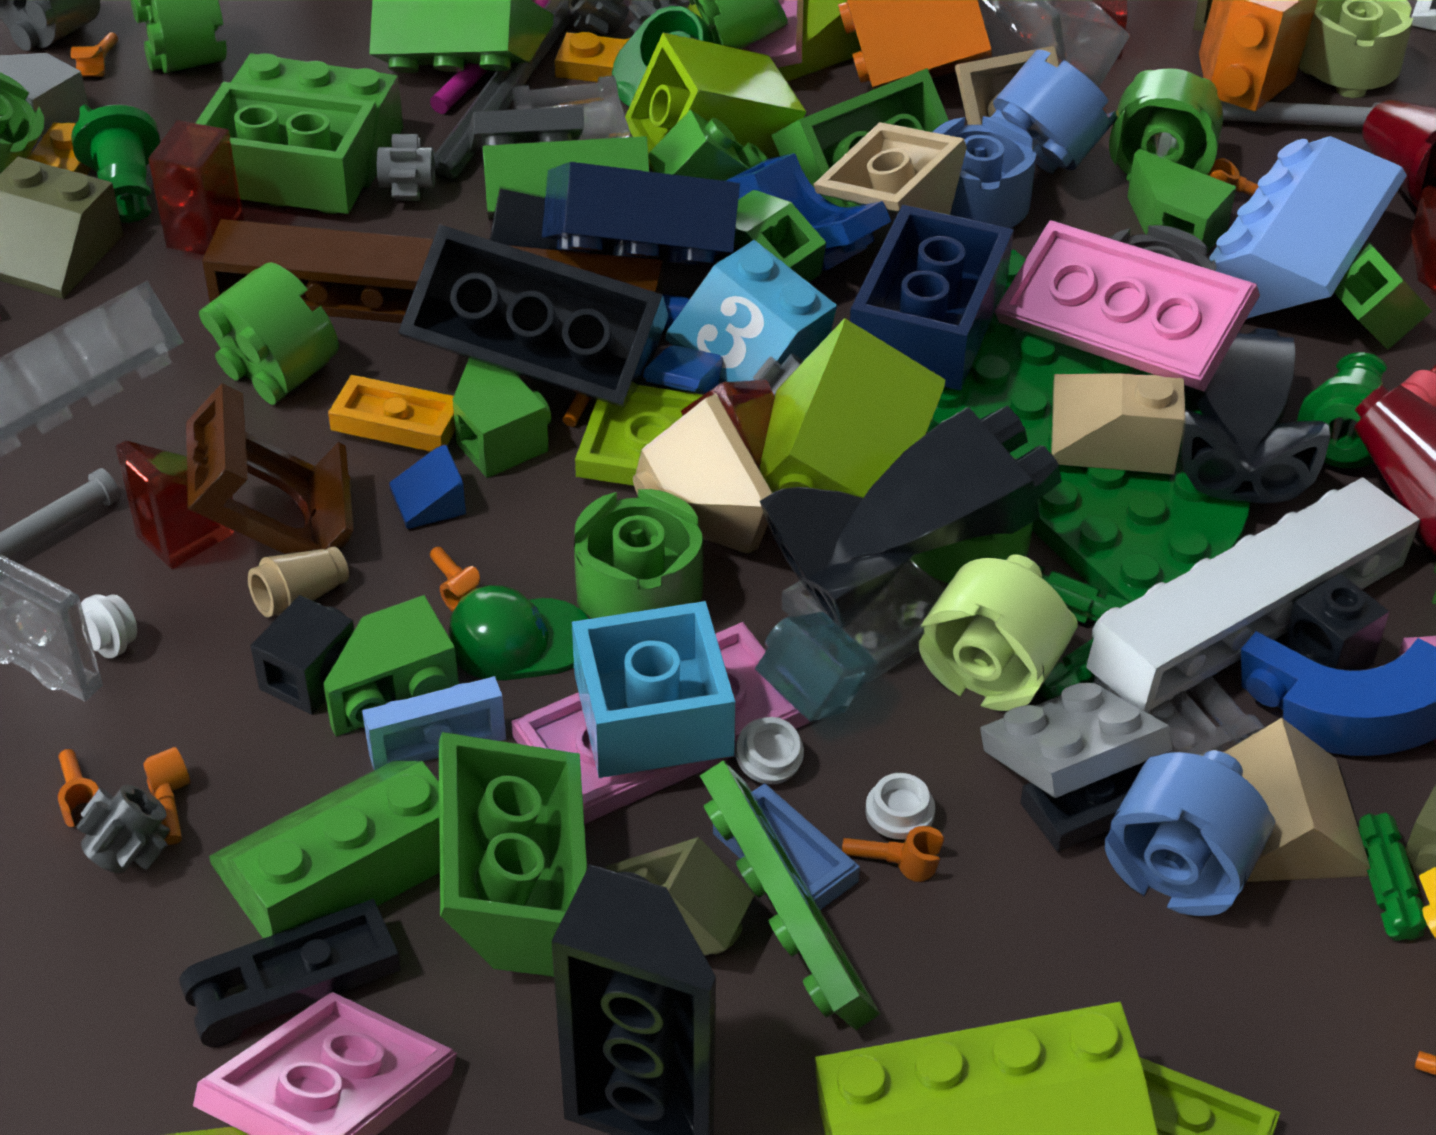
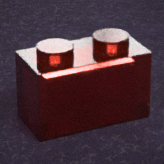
(194, 185)

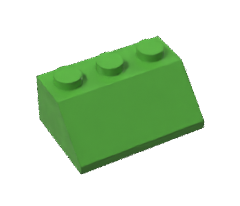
(456, 33)
(325, 79)
(831, 133)
(295, 144)
(527, 164)
(509, 847)
(338, 850)

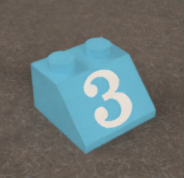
(752, 311)

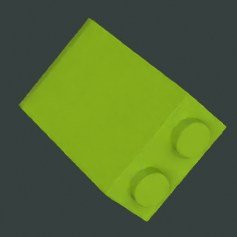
(714, 82)
(847, 414)

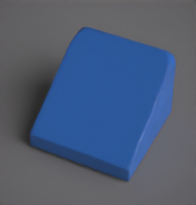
(685, 370)
(429, 490)

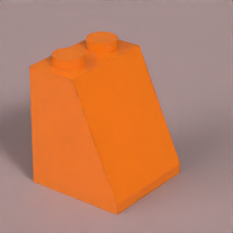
(913, 36)
(1254, 47)

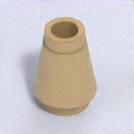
(286, 576)

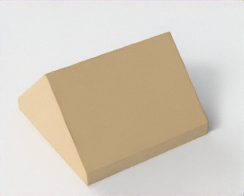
(899, 169)
(1311, 808)

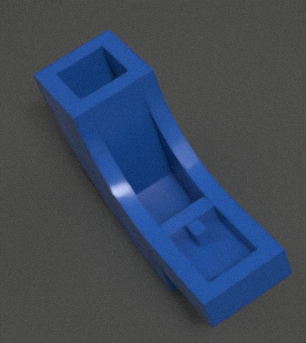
(842, 228)
(1343, 709)

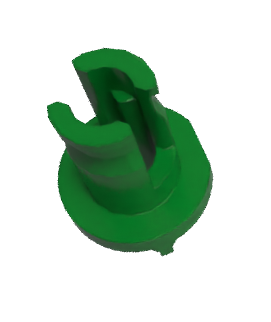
(117, 146)
(1336, 405)

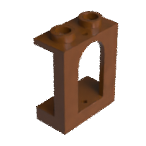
(223, 455)

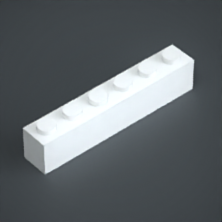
(1209, 613)

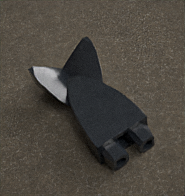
(1240, 440)
(937, 493)

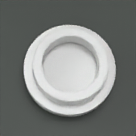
(109, 624)
(769, 750)
(899, 805)

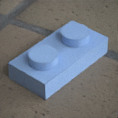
(414, 725)

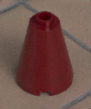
(1406, 137)
(1402, 442)

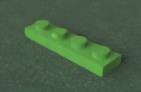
(799, 920)

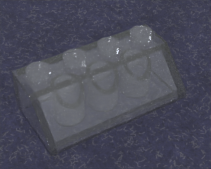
(83, 362)

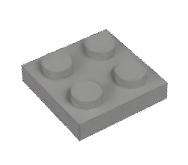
(1075, 738)

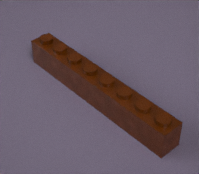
(366, 272)

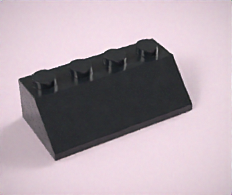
(535, 316)
(633, 1011)

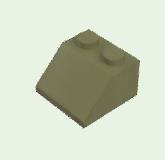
(53, 226)

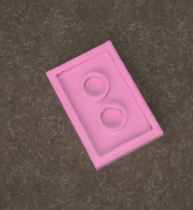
(326, 1074)

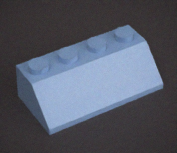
(1307, 221)

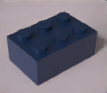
(640, 213)
(935, 289)

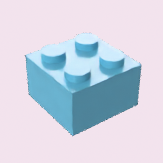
(653, 689)

